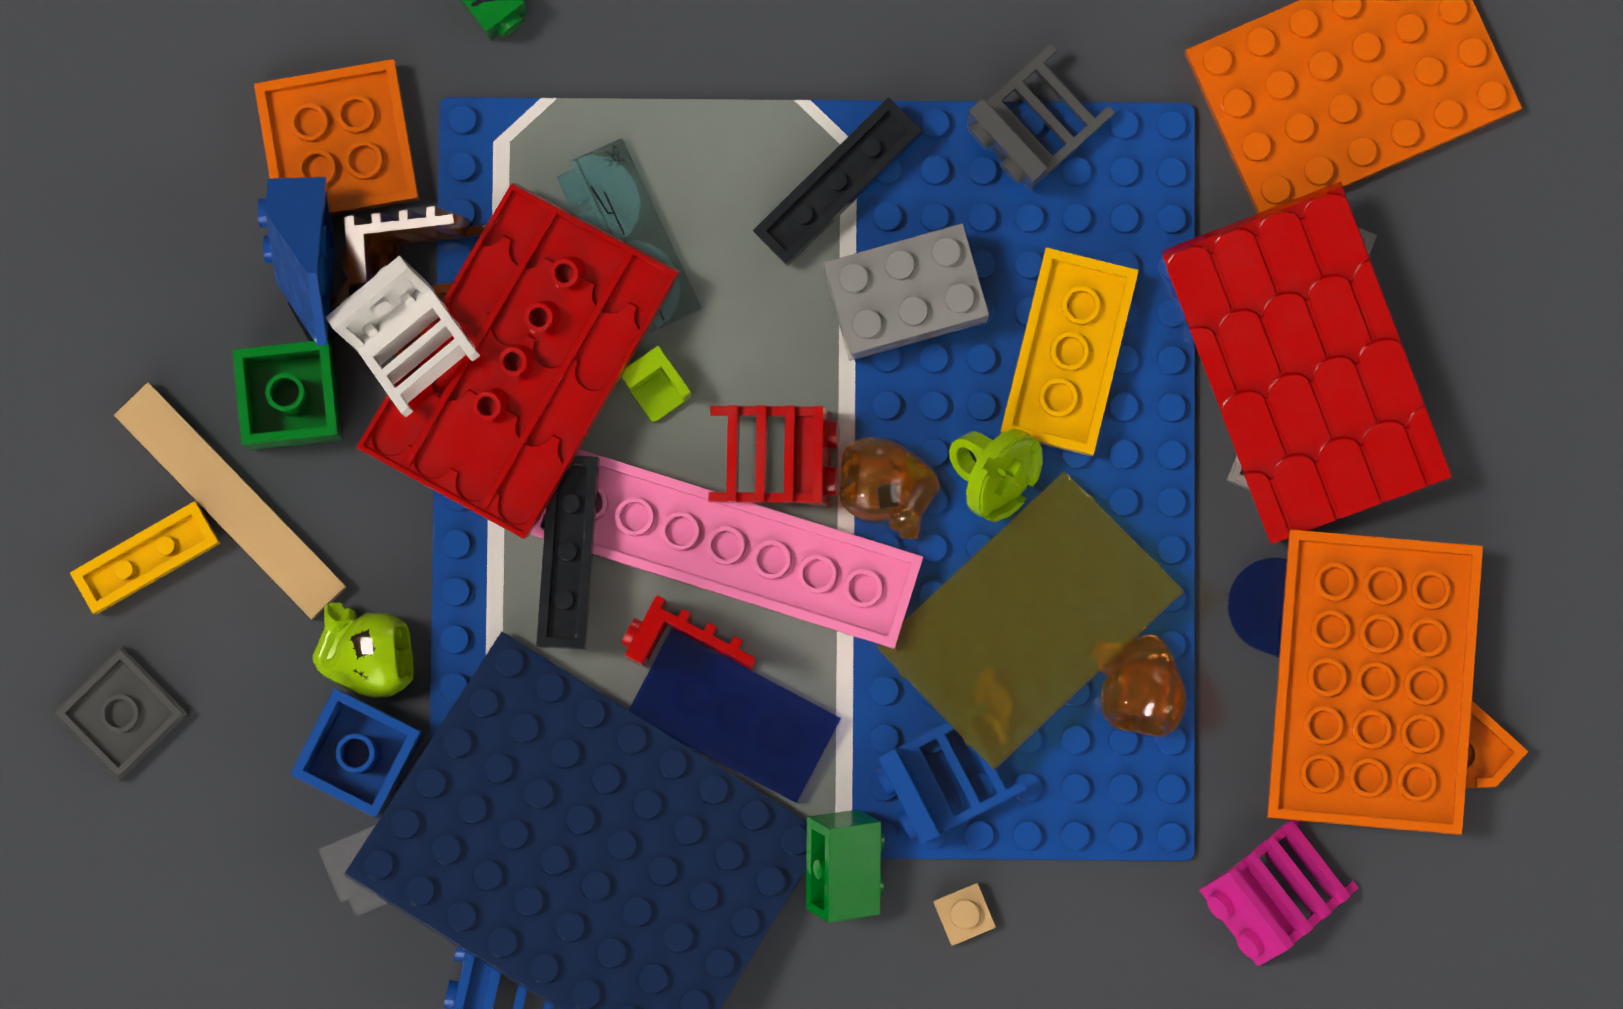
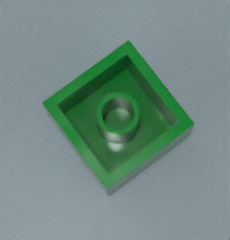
(287, 395)

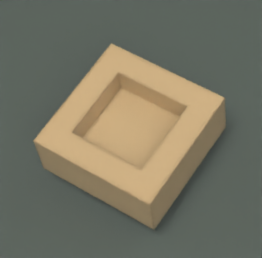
(964, 914)

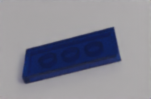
(734, 715)

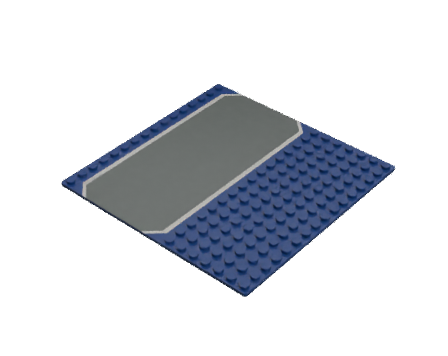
(777, 342)

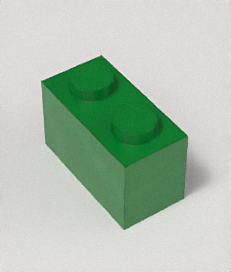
(844, 865)

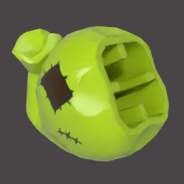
(365, 652)

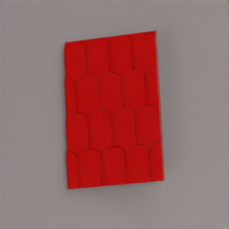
(555, 327)
(1306, 363)

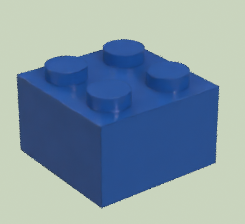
(357, 753)

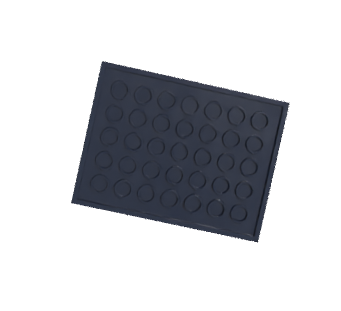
(581, 846)

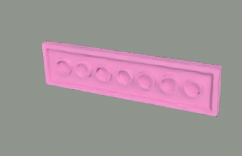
(751, 553)

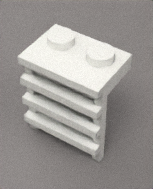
(387, 317)

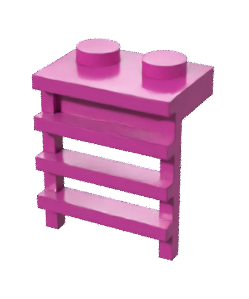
(1260, 909)

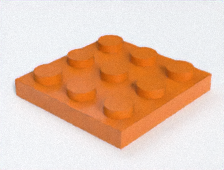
(341, 128)

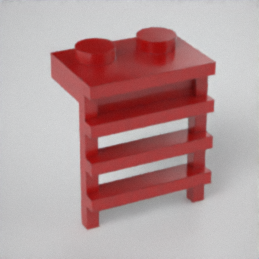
(807, 455)
(644, 635)

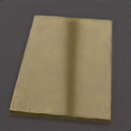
(1030, 620)

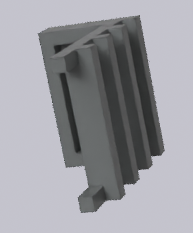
(1020, 152)

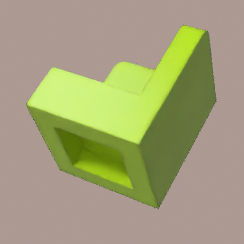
(655, 384)

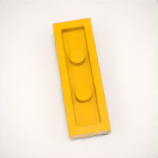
(145, 558)

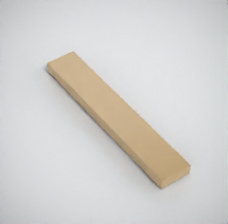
(230, 501)

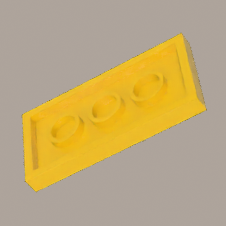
(1069, 350)

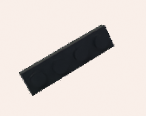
(838, 181)
(568, 558)

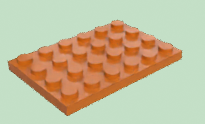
(1347, 89)
(1375, 682)

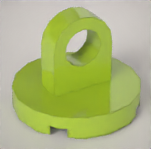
(1000, 472)

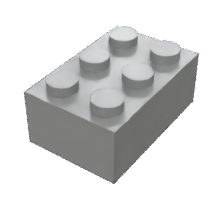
(906, 292)

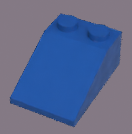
(301, 247)

